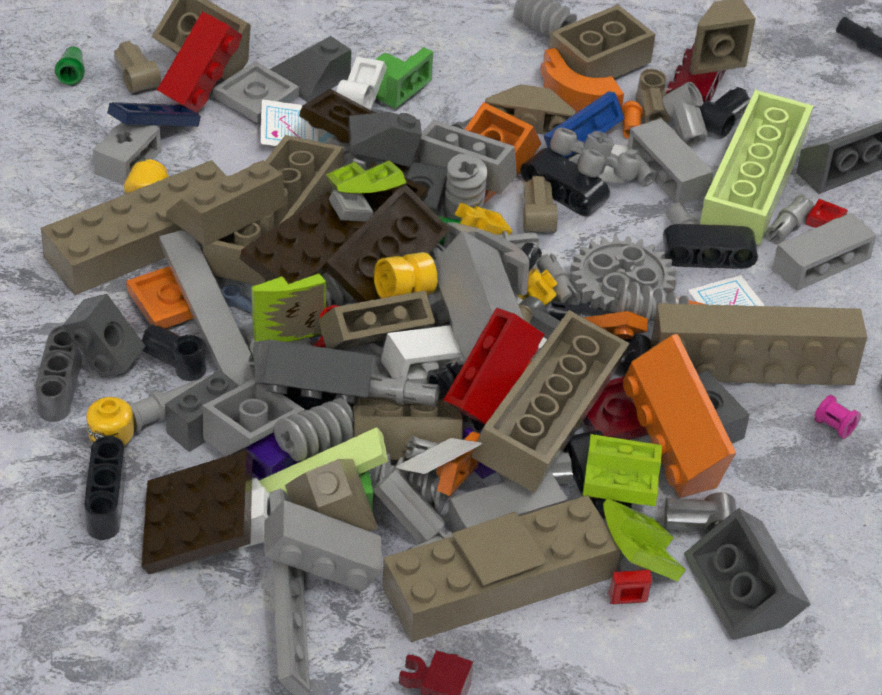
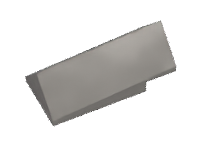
(472, 288)

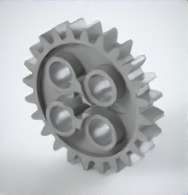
(601, 267)

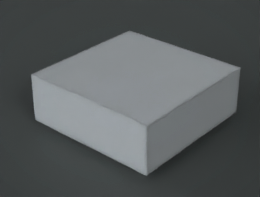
(350, 206)

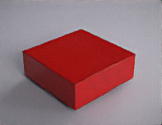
(823, 213)
(630, 587)

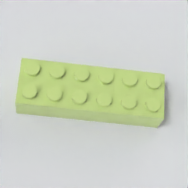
(757, 163)

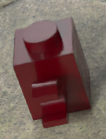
(445, 676)

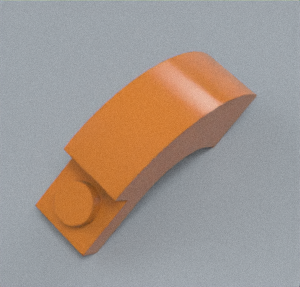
(572, 87)

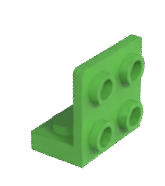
(404, 78)

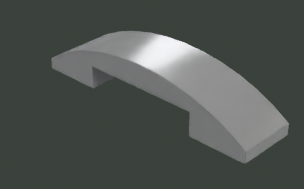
(513, 258)

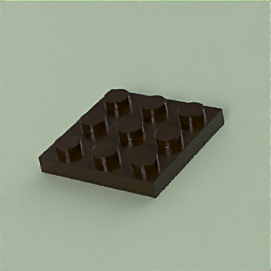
(198, 512)

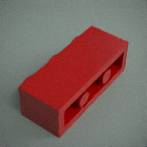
(200, 62)
(494, 365)

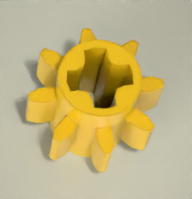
(540, 286)

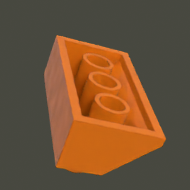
(679, 417)

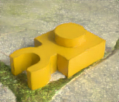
(482, 219)

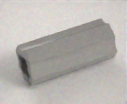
(408, 505)

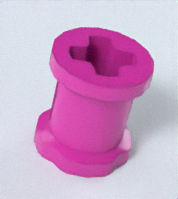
(837, 416)

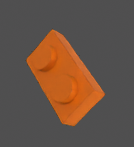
(621, 324)
(457, 470)

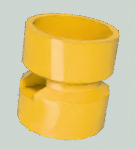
(405, 275)

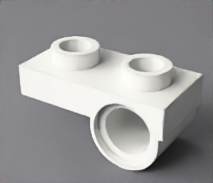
(363, 81)

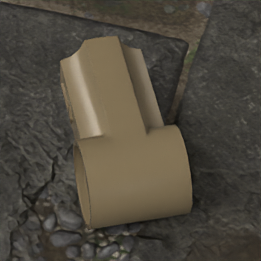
(137, 70)
(650, 95)
(538, 209)

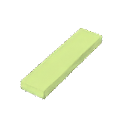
(365, 449)

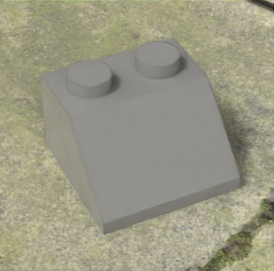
(244, 416)

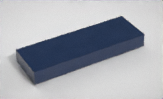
(153, 114)

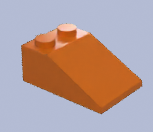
(507, 129)

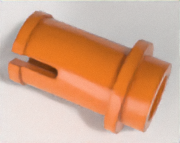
(632, 113)

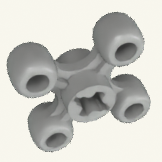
(595, 154)

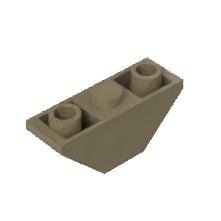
(534, 106)

